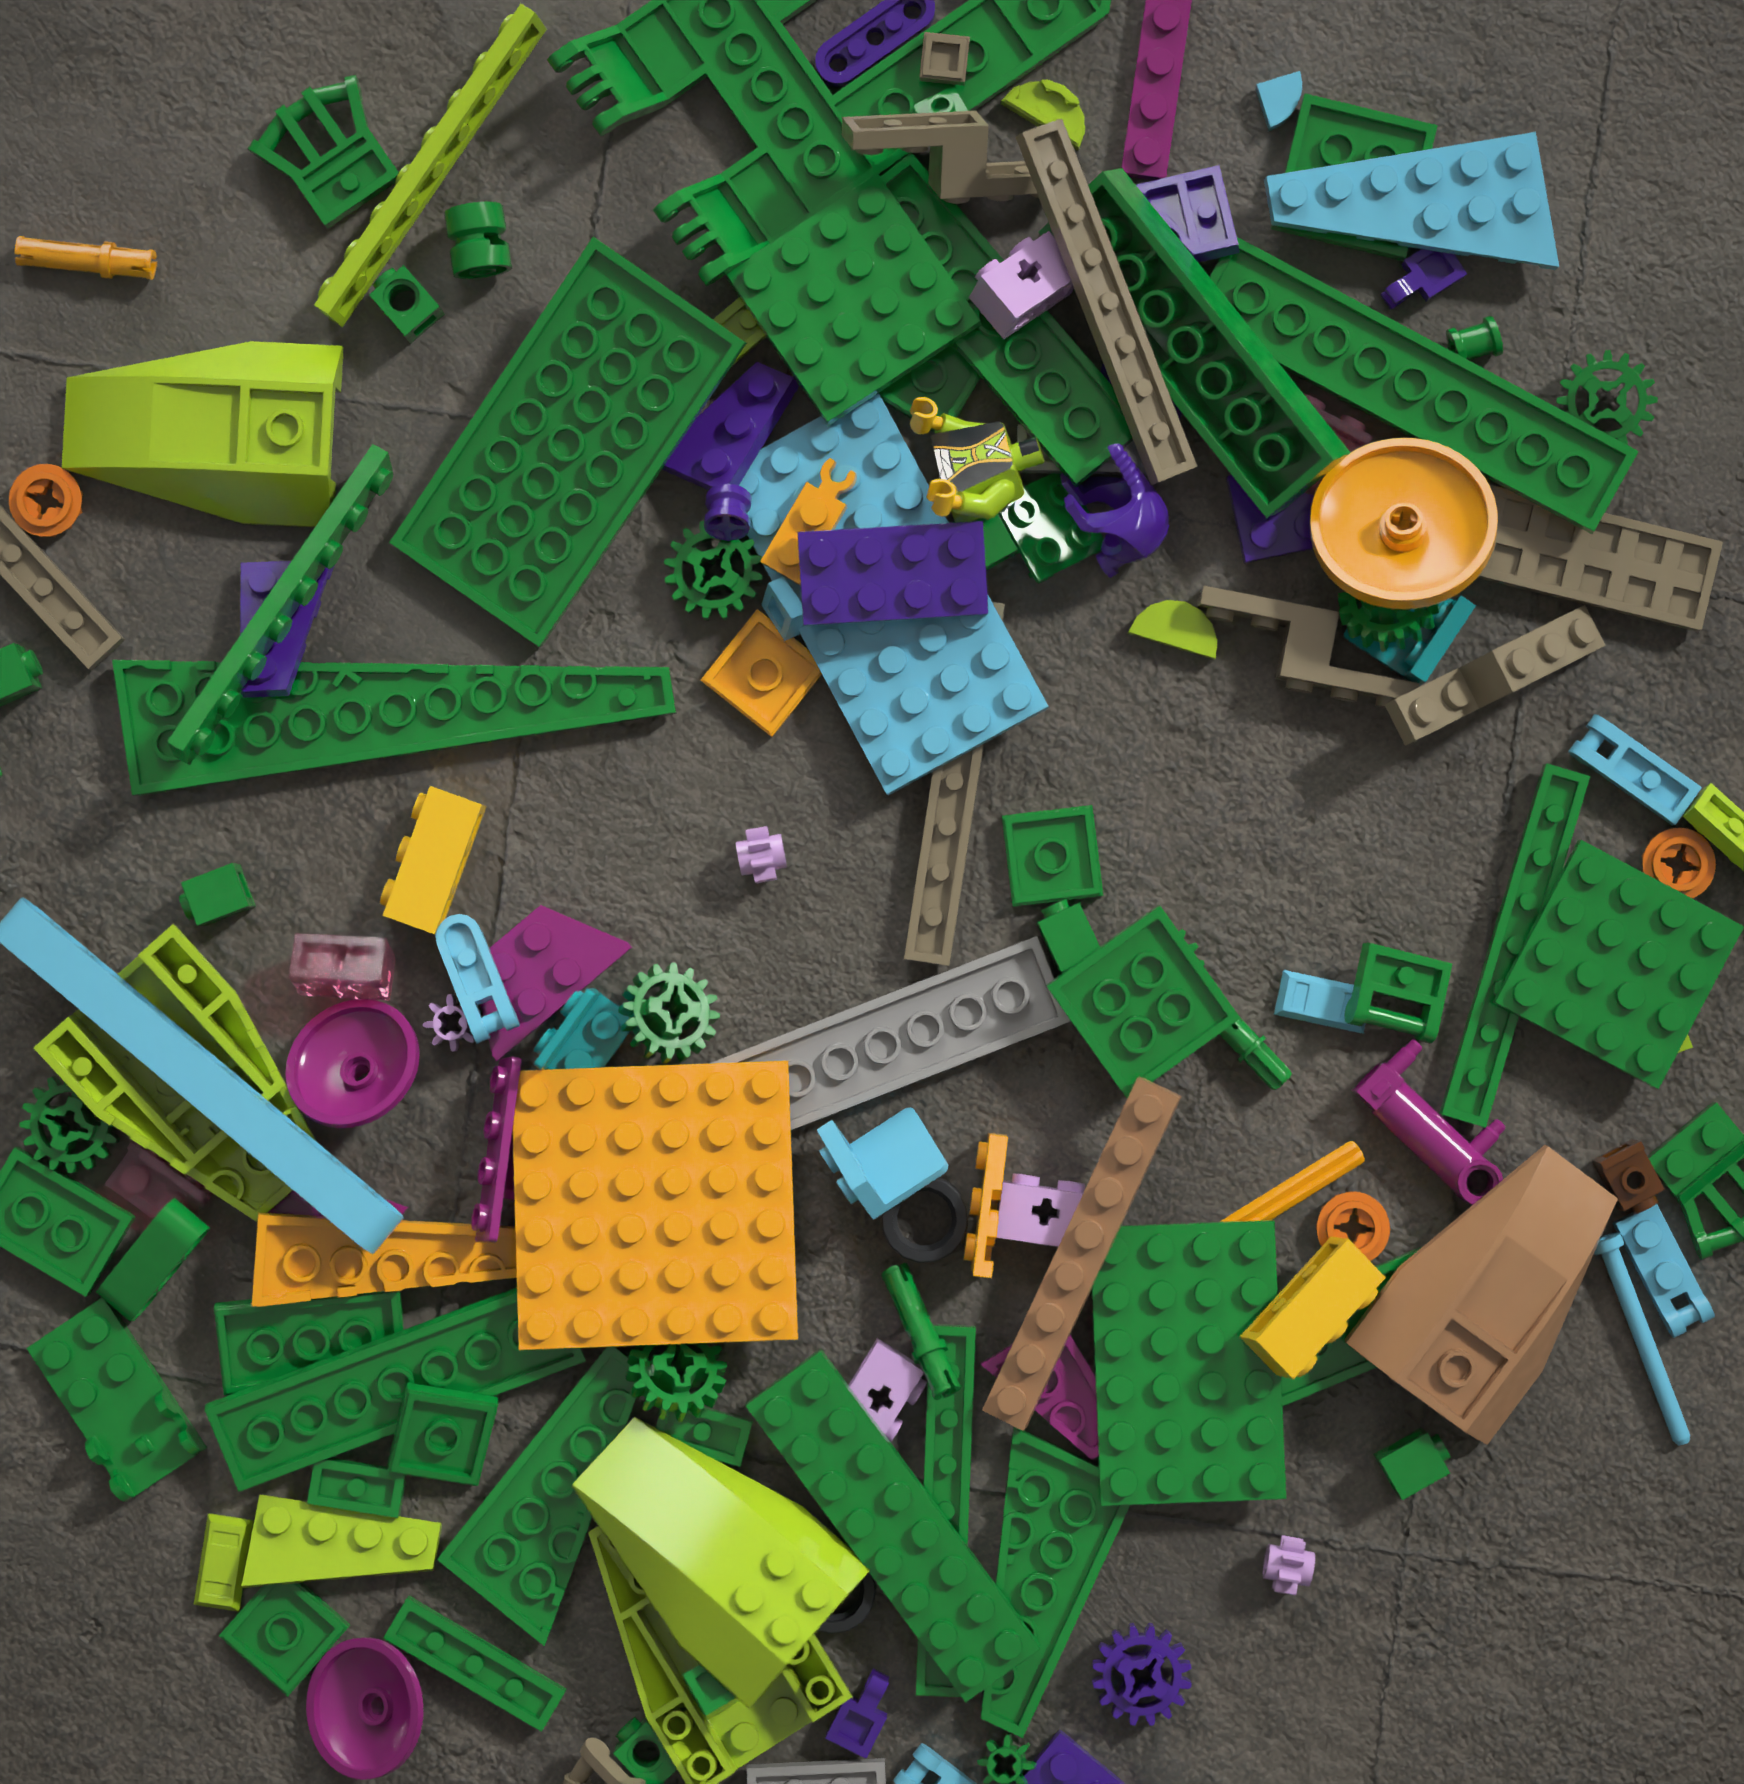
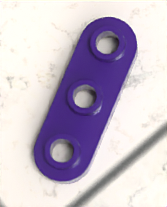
(852, 41)

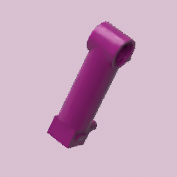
(1425, 1129)

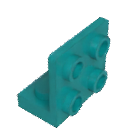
(1420, 658)
(586, 1036)

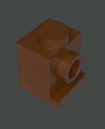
(1617, 1165)

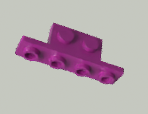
(497, 1168)

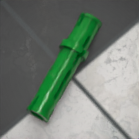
(927, 1347)

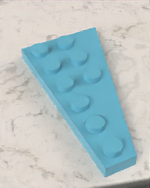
(1446, 199)

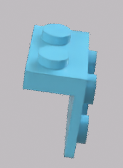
(884, 1162)

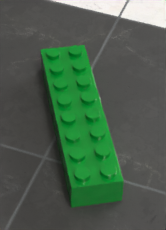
(1213, 358)

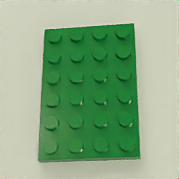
(1176, 1387)

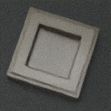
(944, 58)

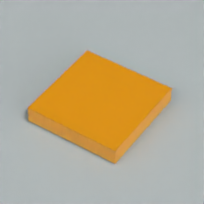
(763, 674)

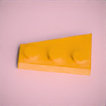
(984, 1203)

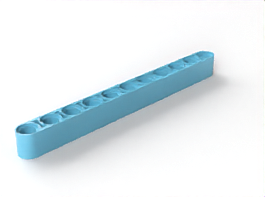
(198, 1076)

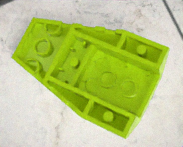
(147, 1108)
(718, 1555)

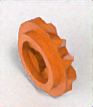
(37, 481)
(1695, 851)
(1368, 1213)

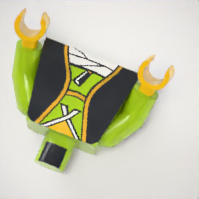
(974, 463)

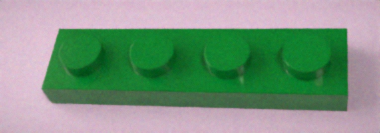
(475, 1663)

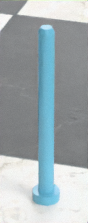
(1609, 1249)

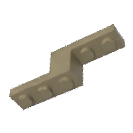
(956, 152)
(1304, 647)
(1494, 675)

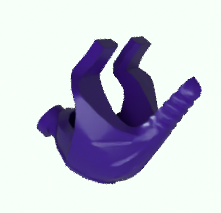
(1138, 516)

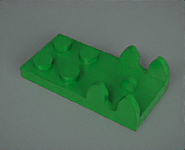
(116, 1399)

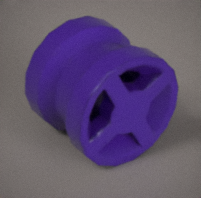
(727, 512)

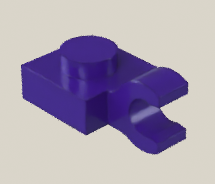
(1426, 272)
(859, 1720)

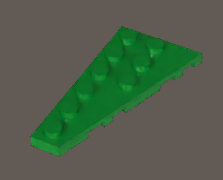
(533, 1523)
(1046, 1564)

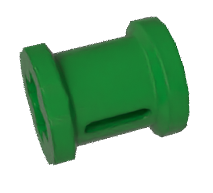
(1476, 340)

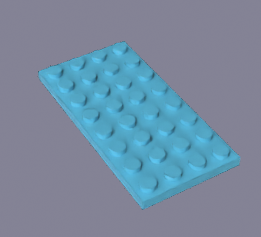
(906, 686)

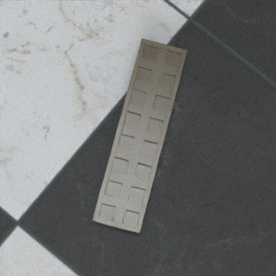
(1617, 568)

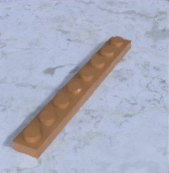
(1081, 1253)

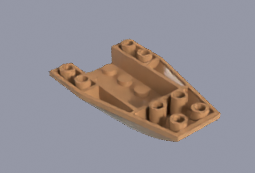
(1488, 1294)

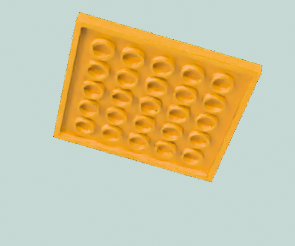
(654, 1205)

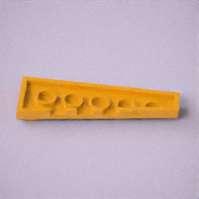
(314, 1259)

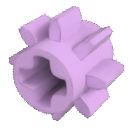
(761, 854)
(440, 1023)
(1288, 1565)

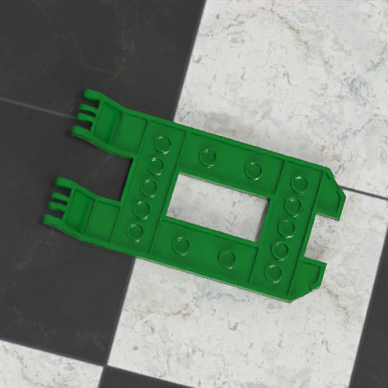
(786, 106)

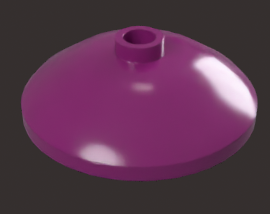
(340, 1048)
(348, 1711)

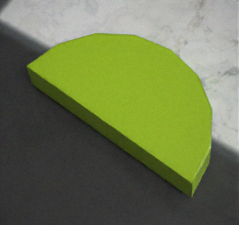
(1047, 102)
(1177, 626)

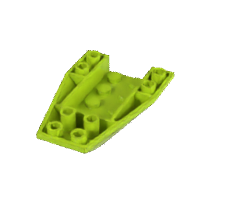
(214, 430)
(716, 1747)

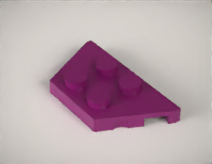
(543, 966)

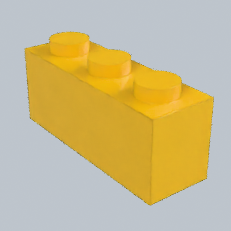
(432, 859)
(1313, 1308)

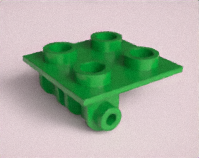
(1046, 530)

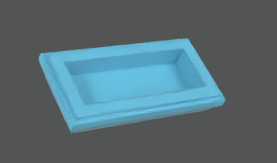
(1314, 1000)

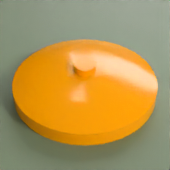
(1403, 523)

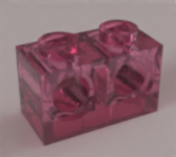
(342, 966)

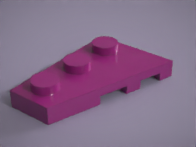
(1067, 1398)

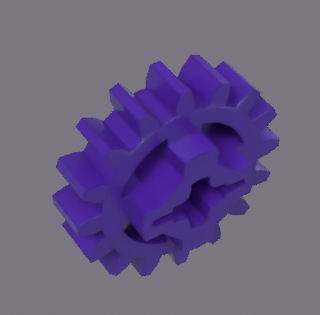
(1157, 1685)

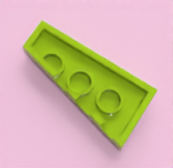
(317, 1542)

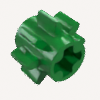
(1005, 1750)

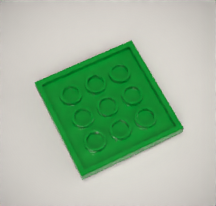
(853, 299)
(1618, 964)

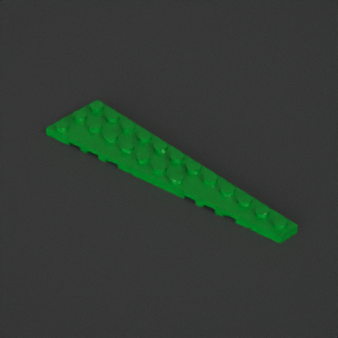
(367, 713)

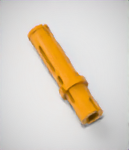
(103, 259)

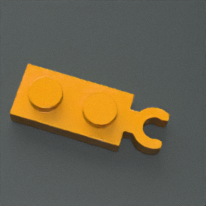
(813, 511)

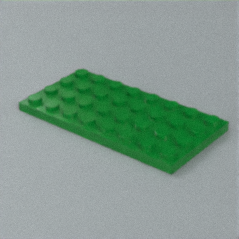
(567, 442)

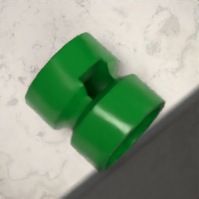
(477, 240)

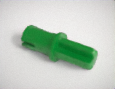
(1256, 1054)

